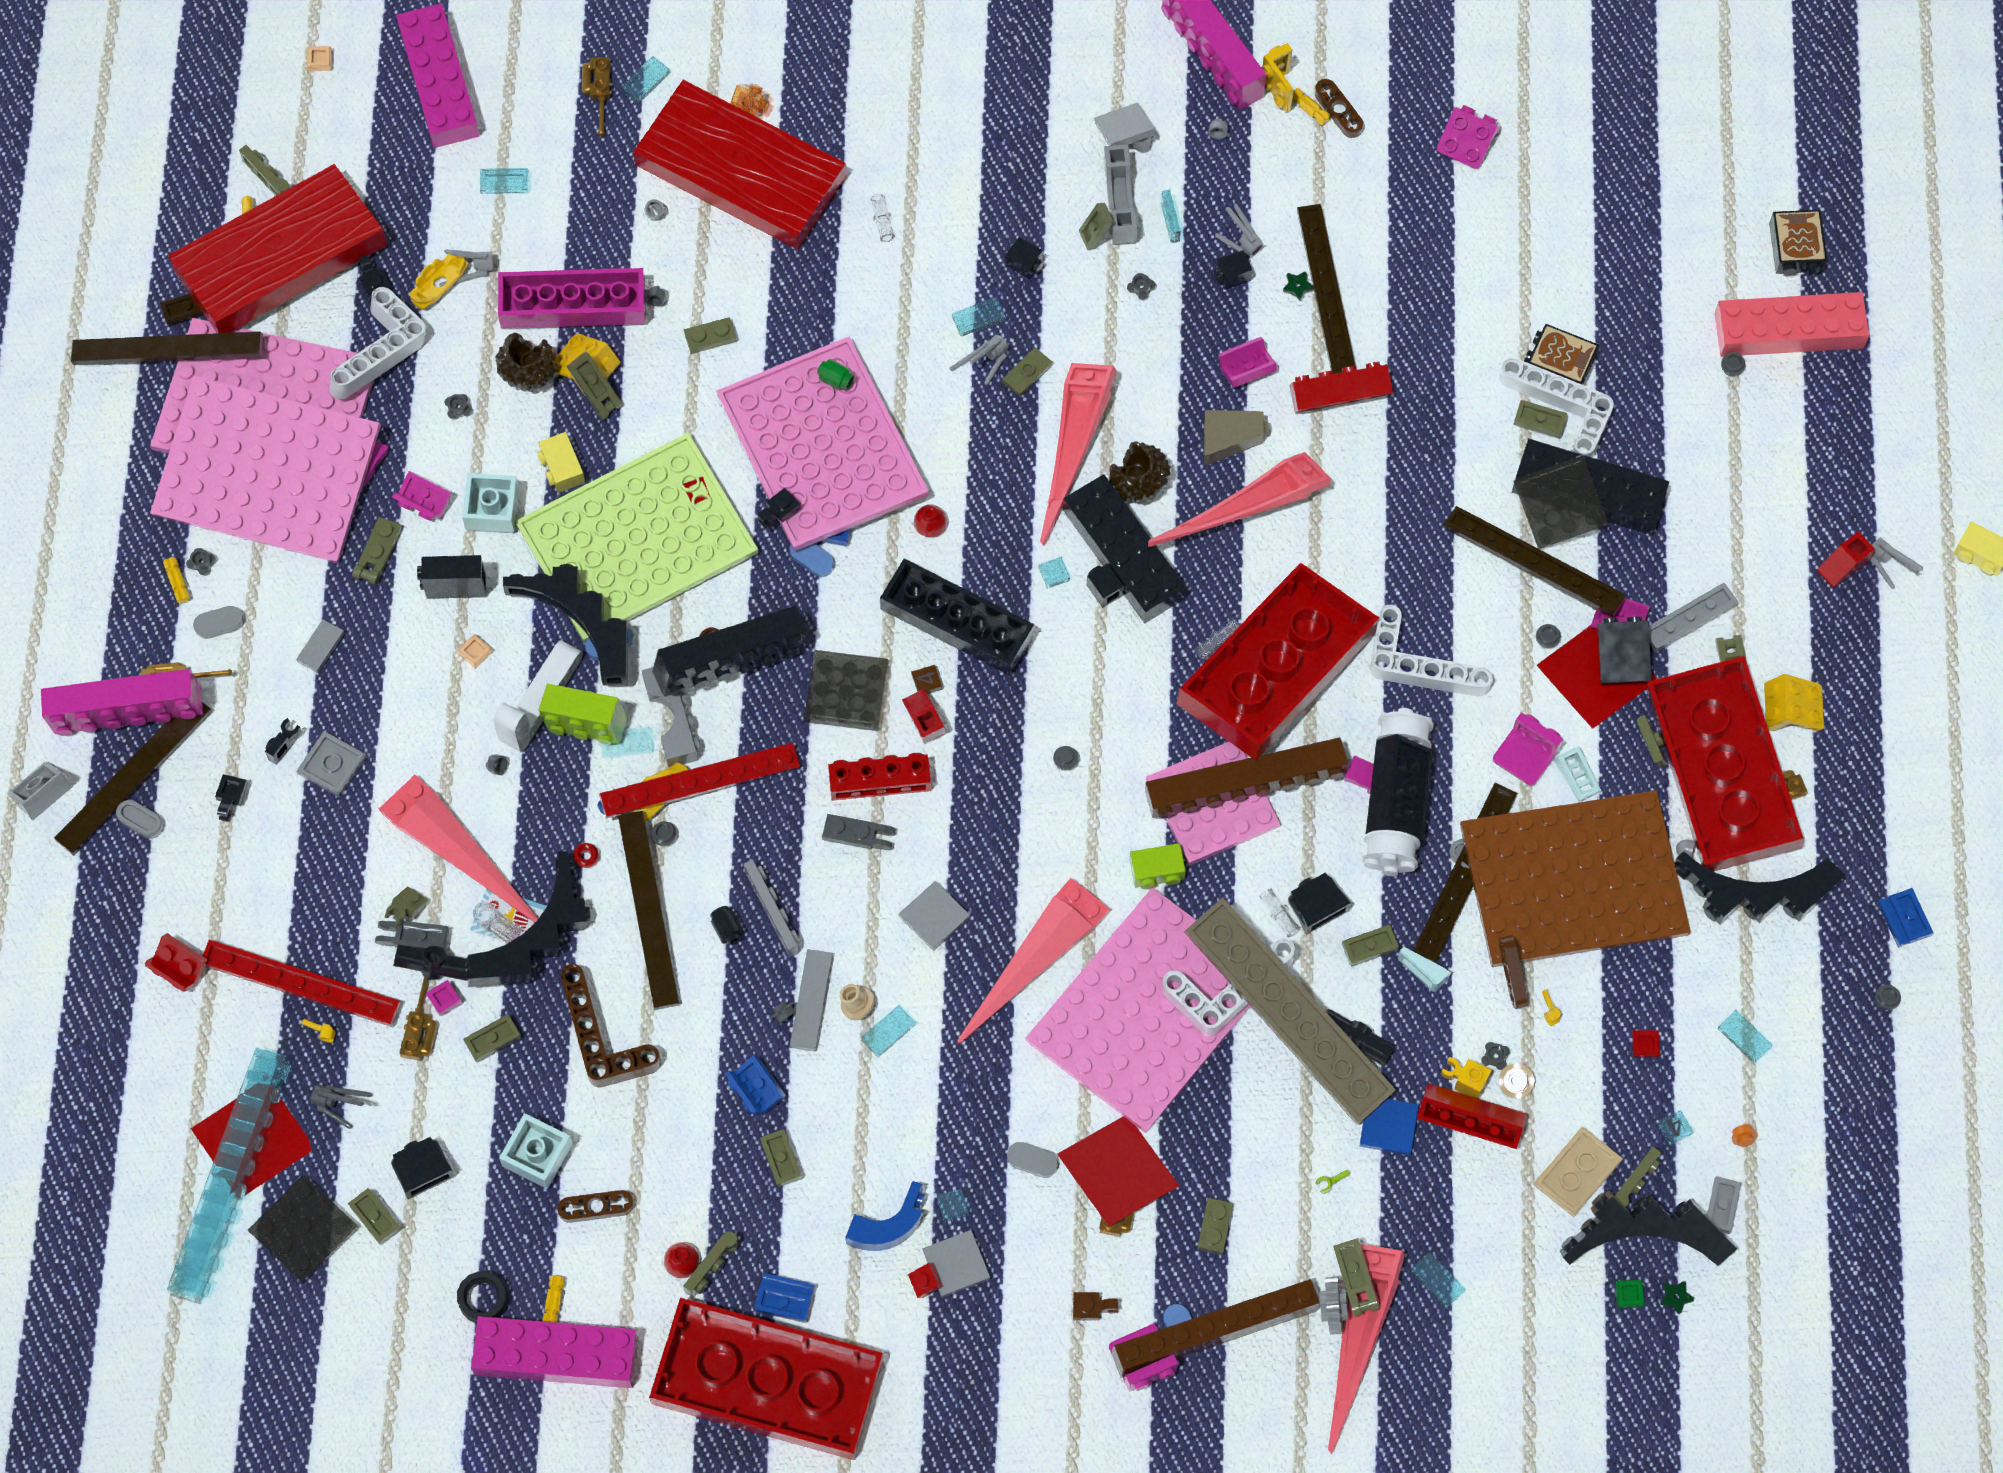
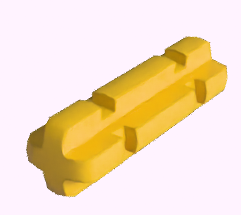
(1310, 106)
(176, 580)
(553, 1299)

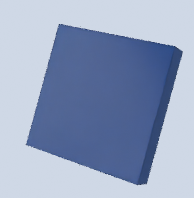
(1390, 1127)

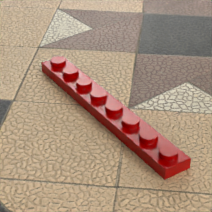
(699, 780)
(301, 983)

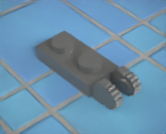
(856, 832)
(413, 934)

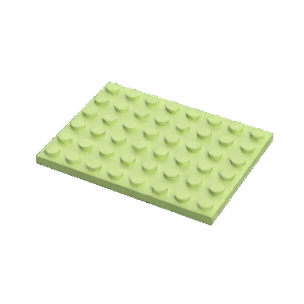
(640, 532)

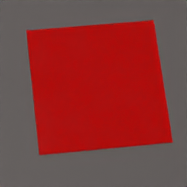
(1576, 676)
(282, 1144)
(1117, 1176)

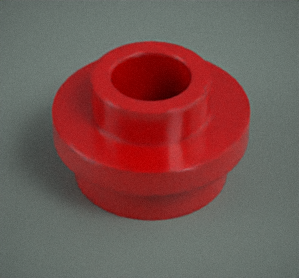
(585, 848)

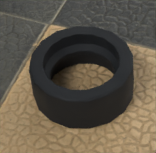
(476, 1278)

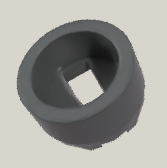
(656, 296)
(500, 760)

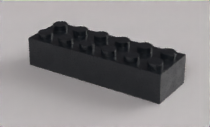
(1626, 495)
(1123, 543)
(957, 616)
(729, 651)

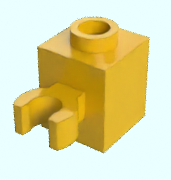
(1469, 1078)

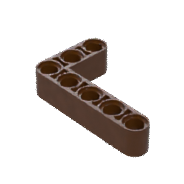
(592, 1036)

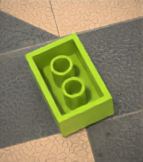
(583, 714)

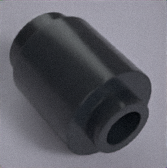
(726, 925)

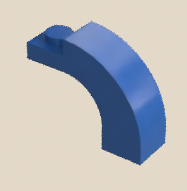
(888, 1233)

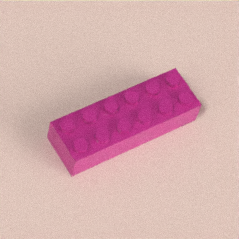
(1218, 49)
(437, 75)
(571, 298)
(121, 702)
(554, 1352)

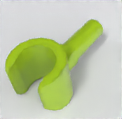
(1332, 1180)

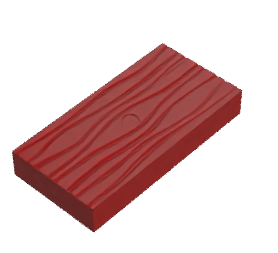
(740, 164)
(277, 250)
(1277, 661)
(1724, 764)
(766, 1378)

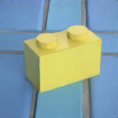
(561, 462)
(1981, 549)

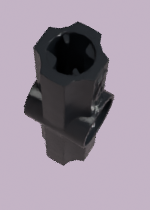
(431, 962)
(1363, 1037)

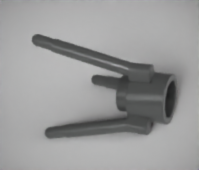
(327, 1095)

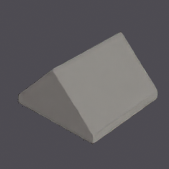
(39, 790)

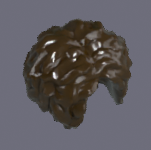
(525, 365)
(1142, 473)

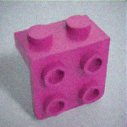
(1468, 136)
(1528, 749)
(1143, 1377)

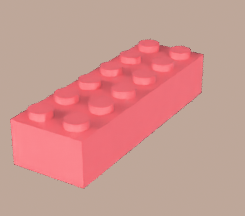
(1791, 324)

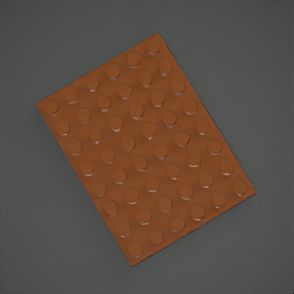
(1575, 877)

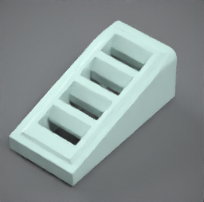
(1564, 769)
(1427, 971)

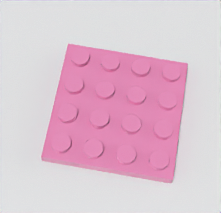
(1219, 827)

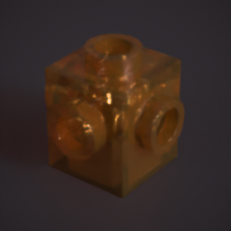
(751, 99)

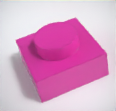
(443, 997)

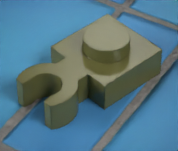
(406, 903)

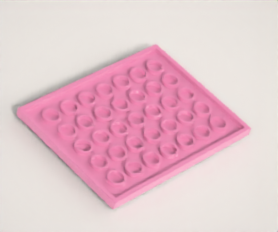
(285, 370)
(822, 444)
(265, 469)
(1119, 1028)

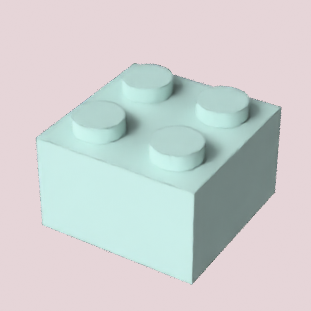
(490, 502)
(535, 1151)

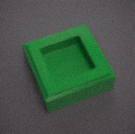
(1629, 1294)

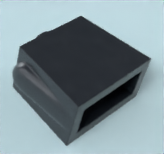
(1318, 902)
(421, 1166)

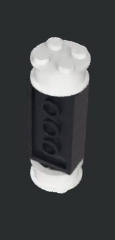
(1398, 792)

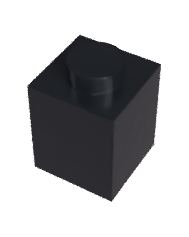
(1024, 258)
(1233, 270)
(1104, 585)

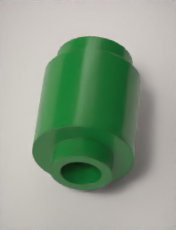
(835, 374)

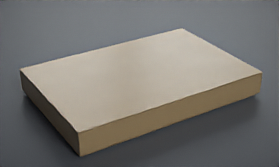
(1578, 1171)

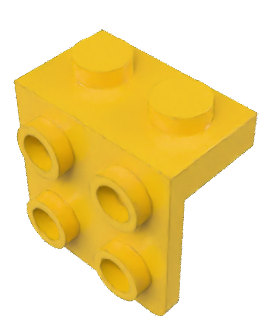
(1276, 65)
(598, 350)
(1793, 702)

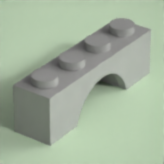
(1120, 194)
(678, 741)

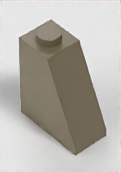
(1231, 433)

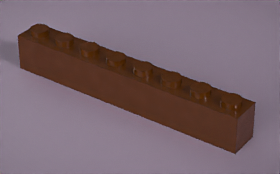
(1246, 778)
(1217, 1327)

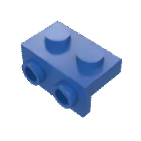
(755, 1086)

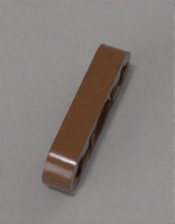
(1338, 97)
(1513, 972)
(575, 1201)

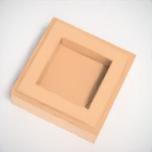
(319, 58)
(474, 651)

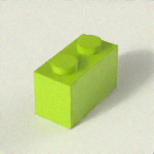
(1157, 866)

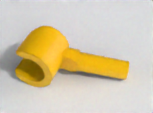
(1554, 1013)
(326, 1032)

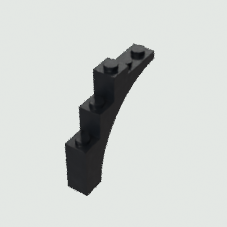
(586, 609)
(1759, 899)
(543, 939)
(1648, 1218)

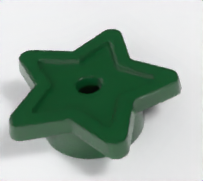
(1297, 291)
(1671, 1301)

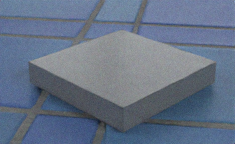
(1125, 125)
(331, 764)
(934, 915)
(957, 1263)

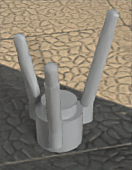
(1249, 241)
(481, 260)
(992, 349)
(1884, 553)

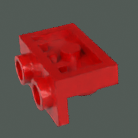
(177, 963)

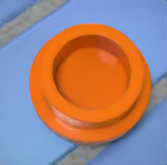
(1743, 1135)

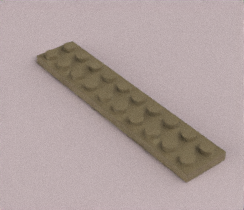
(1289, 1011)

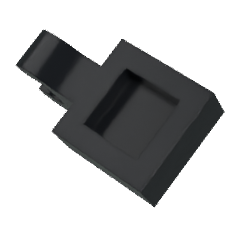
(372, 278)
(779, 506)
(279, 745)
(229, 792)

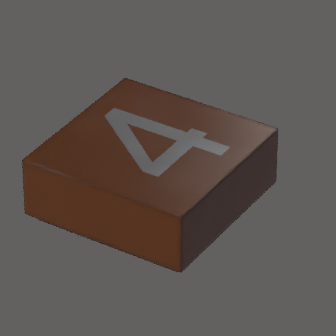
(926, 679)

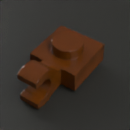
(1088, 1306)

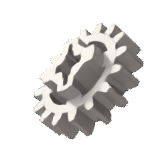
(1333, 1305)

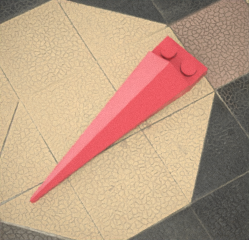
(1083, 404)
(1283, 484)
(427, 820)
(1062, 925)
(1362, 1332)

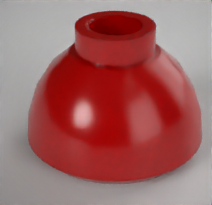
(930, 520)
(681, 1260)

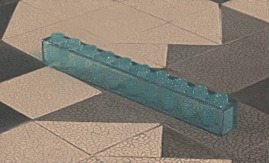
(228, 1175)

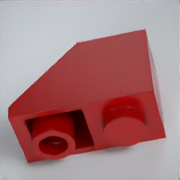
(1846, 560)
(924, 716)

